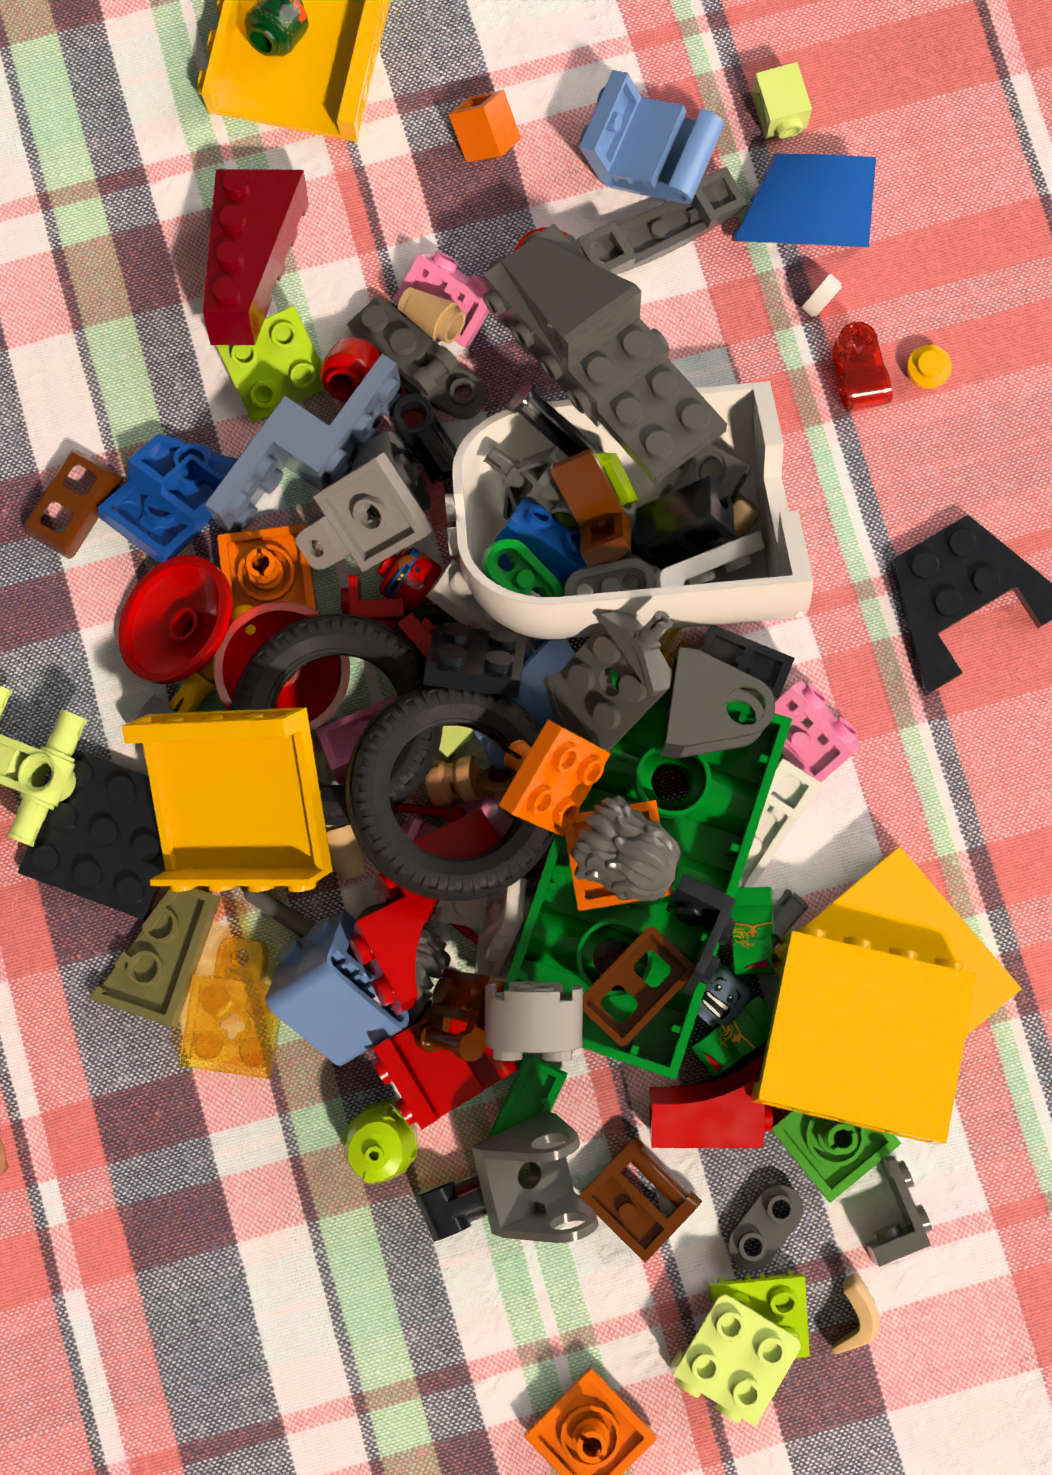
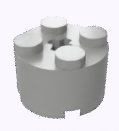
(533, 1020)

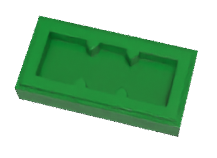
(530, 1094)

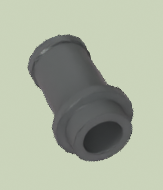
(786, 913)

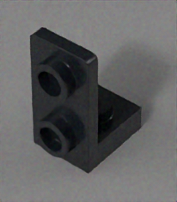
(710, 910)

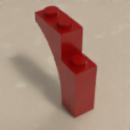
(391, 934)
(710, 1112)

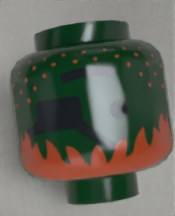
(276, 26)

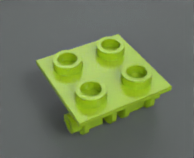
(276, 366)
(776, 1298)

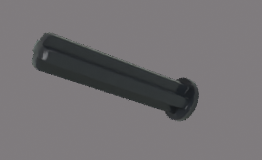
(549, 421)

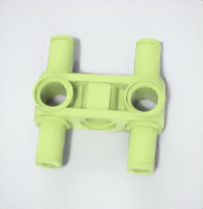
(25, 767)

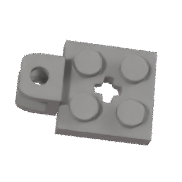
(349, 529)

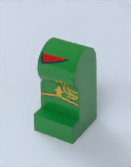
(753, 931)
(728, 1044)

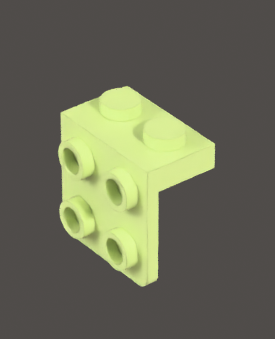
(736, 1360)

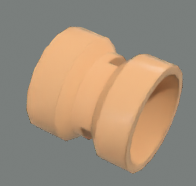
(453, 781)

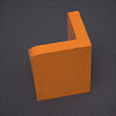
(485, 126)

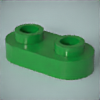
(524, 569)

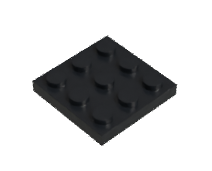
(101, 839)

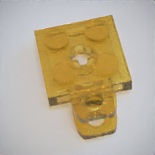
(229, 991)

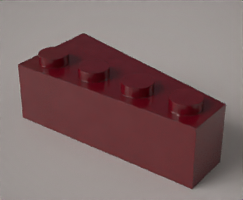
(249, 239)

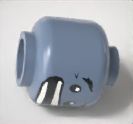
(724, 997)

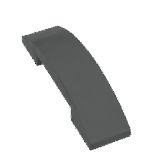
(665, 226)

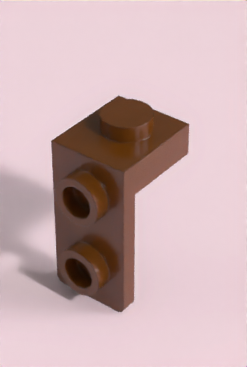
(595, 507)

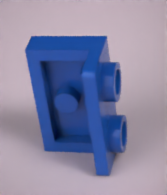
(545, 537)

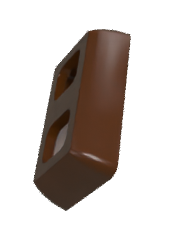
(83, 507)
(648, 998)

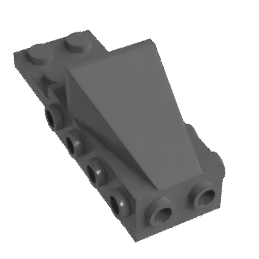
(597, 348)

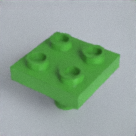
(832, 1151)

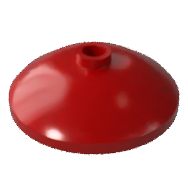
(175, 619)
(315, 686)

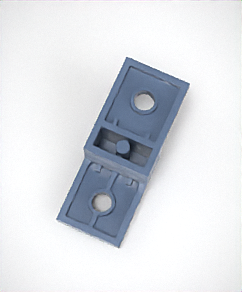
(304, 446)

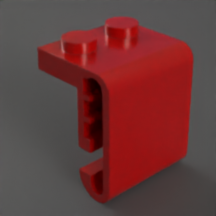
(435, 1080)

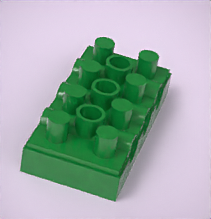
(714, 837)

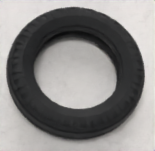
(349, 636)
(373, 817)

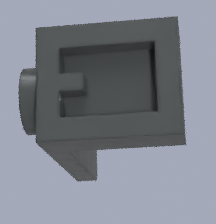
(892, 1241)

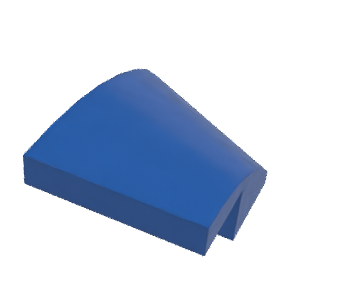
(812, 201)
(165, 495)

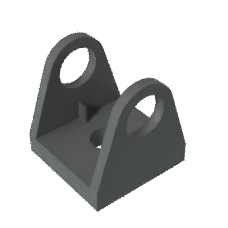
(697, 706)
(548, 1194)

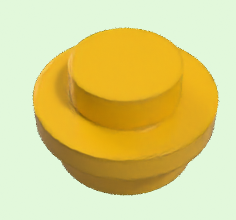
(929, 366)

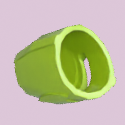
(380, 1143)

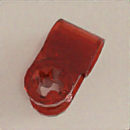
(861, 376)

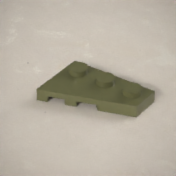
(160, 963)

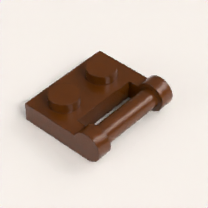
(462, 999)
(628, 1210)

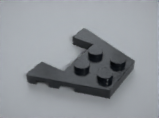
(954, 578)

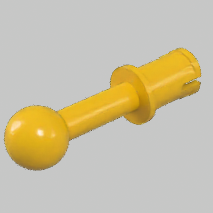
(202, 682)

